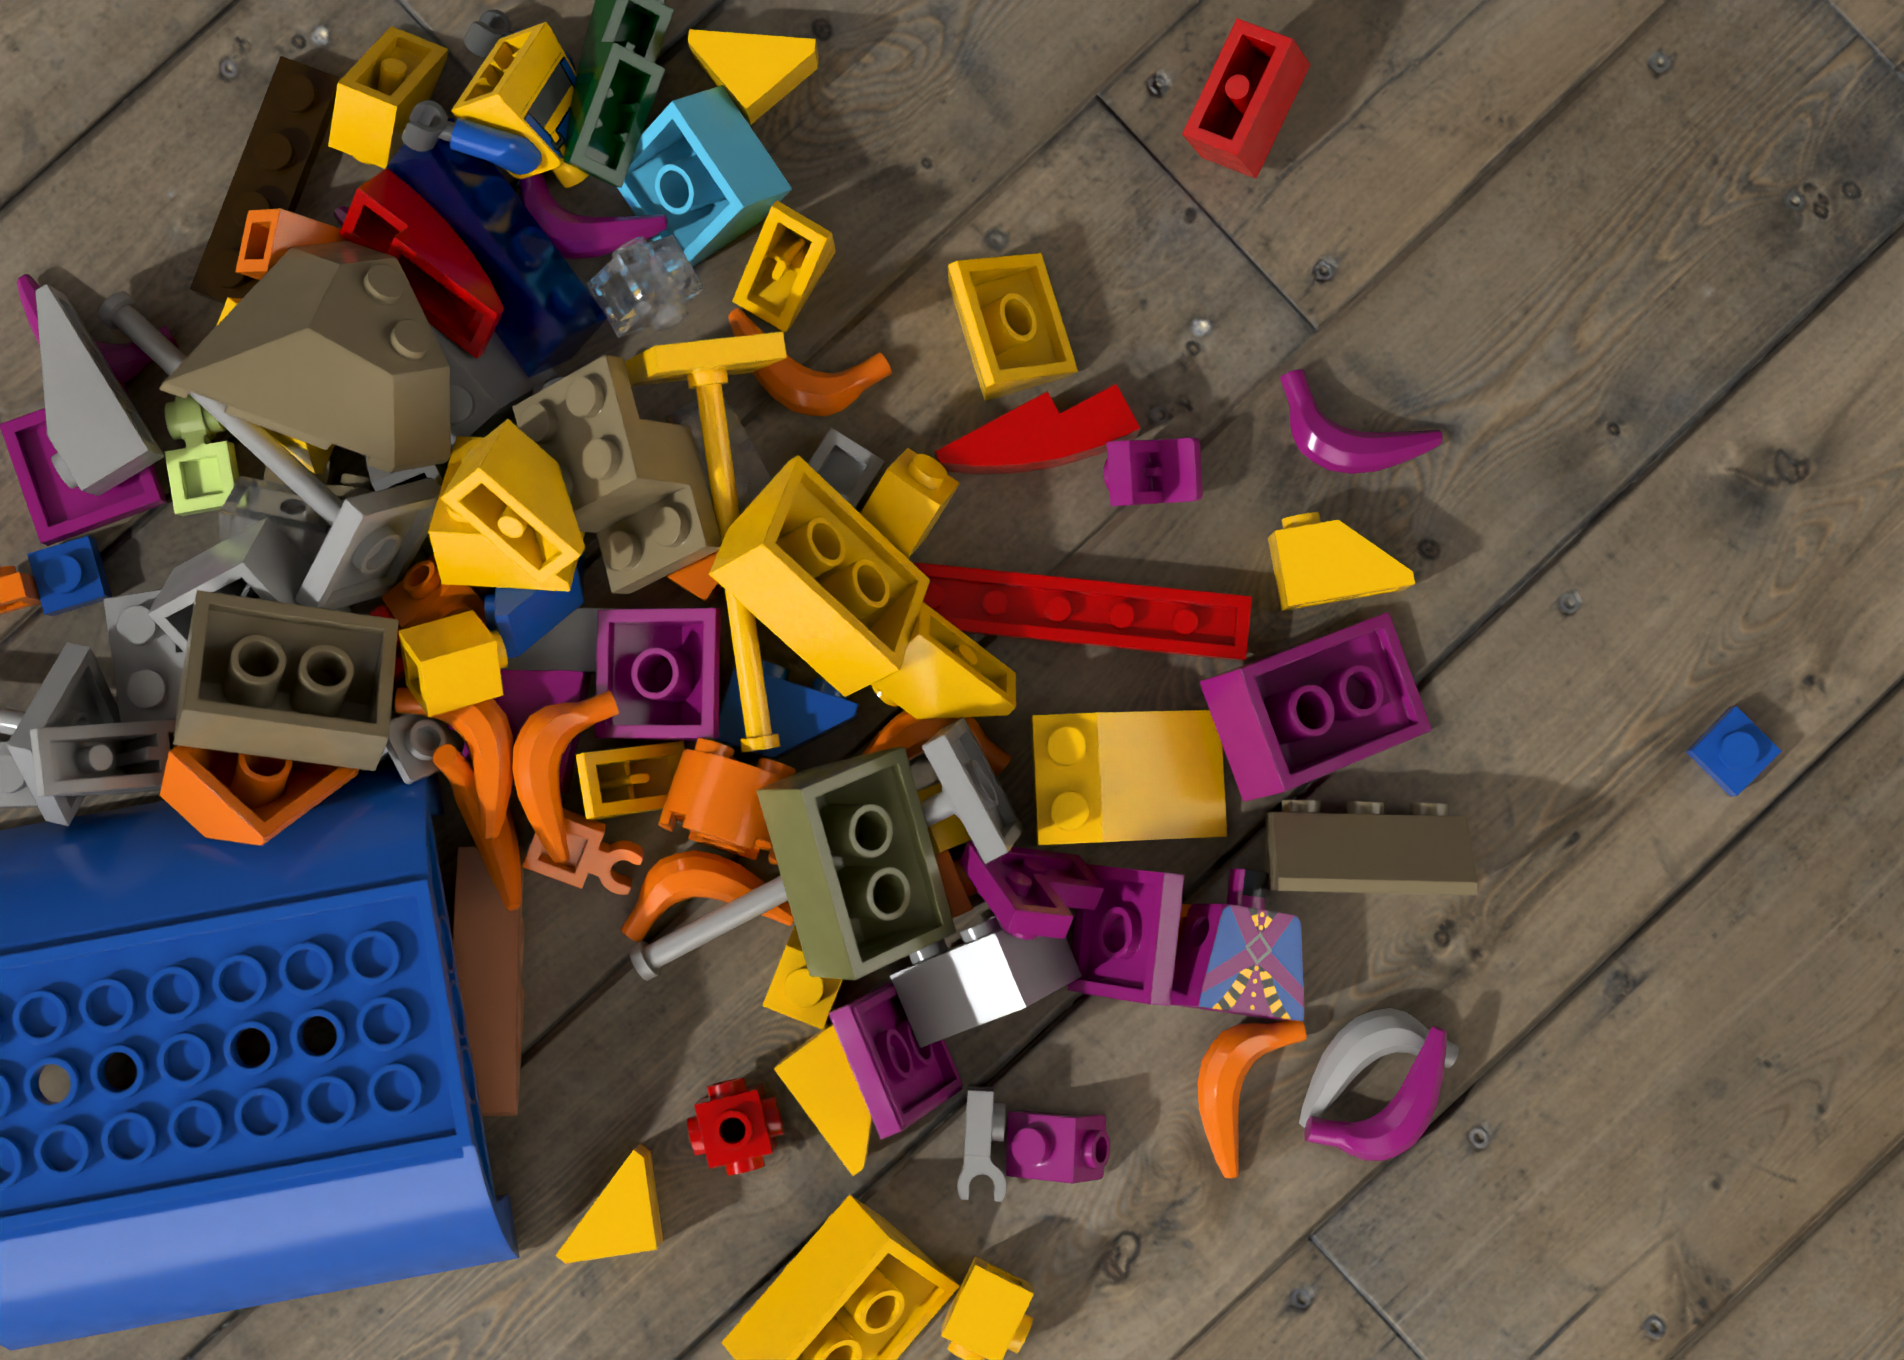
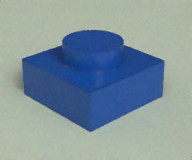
(69, 575)
(1733, 751)

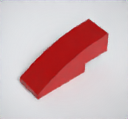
(434, 258)
(1041, 437)

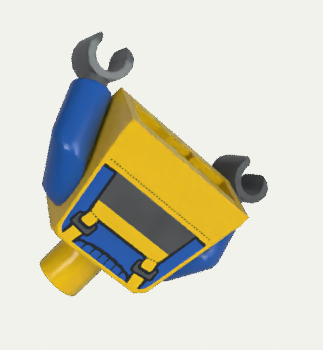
(512, 107)

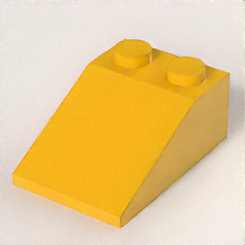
(1127, 776)

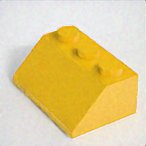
(822, 579)
(845, 1295)

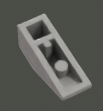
(86, 408)
(101, 758)

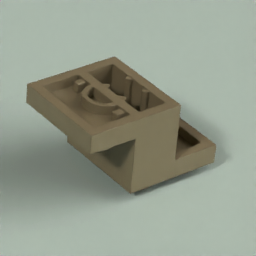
(624, 474)

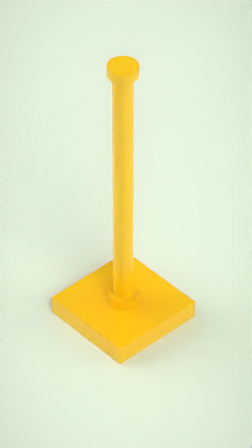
(707, 369)

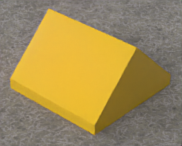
(1010, 322)

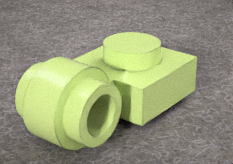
(203, 471)

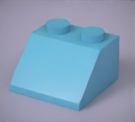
(703, 173)

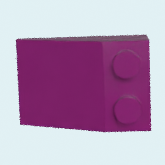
(1315, 707)

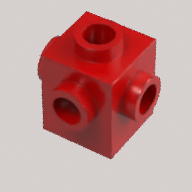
(749, 1104)

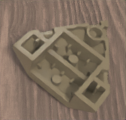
(331, 357)

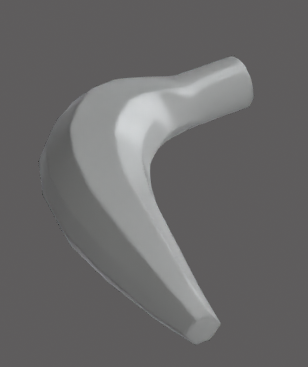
(1359, 1045)

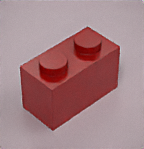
(1246, 98)

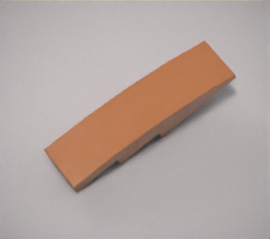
(489, 969)

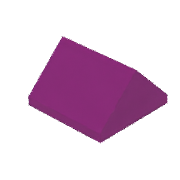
(660, 673)

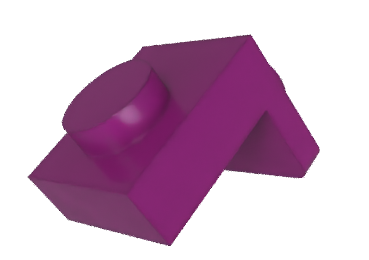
(1153, 471)
(1056, 1146)

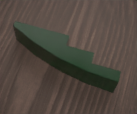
(615, 86)

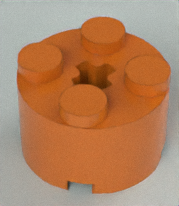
(720, 799)

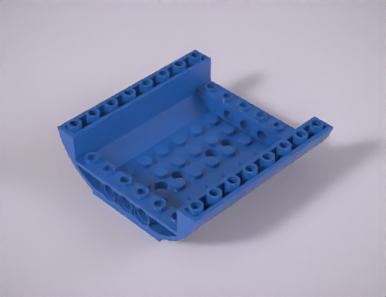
(210, 1172)

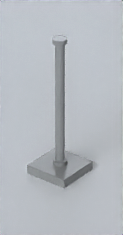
(370, 534)
(69, 696)
(968, 792)

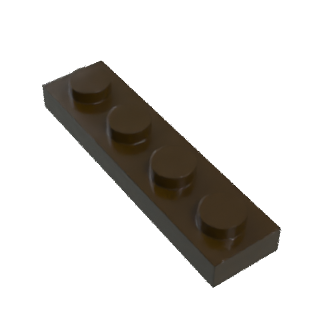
(269, 171)

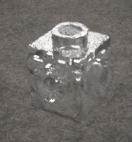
(655, 277)

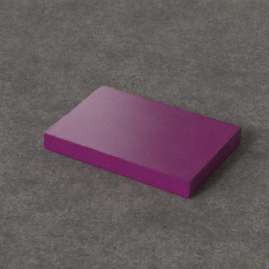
(889, 1066)

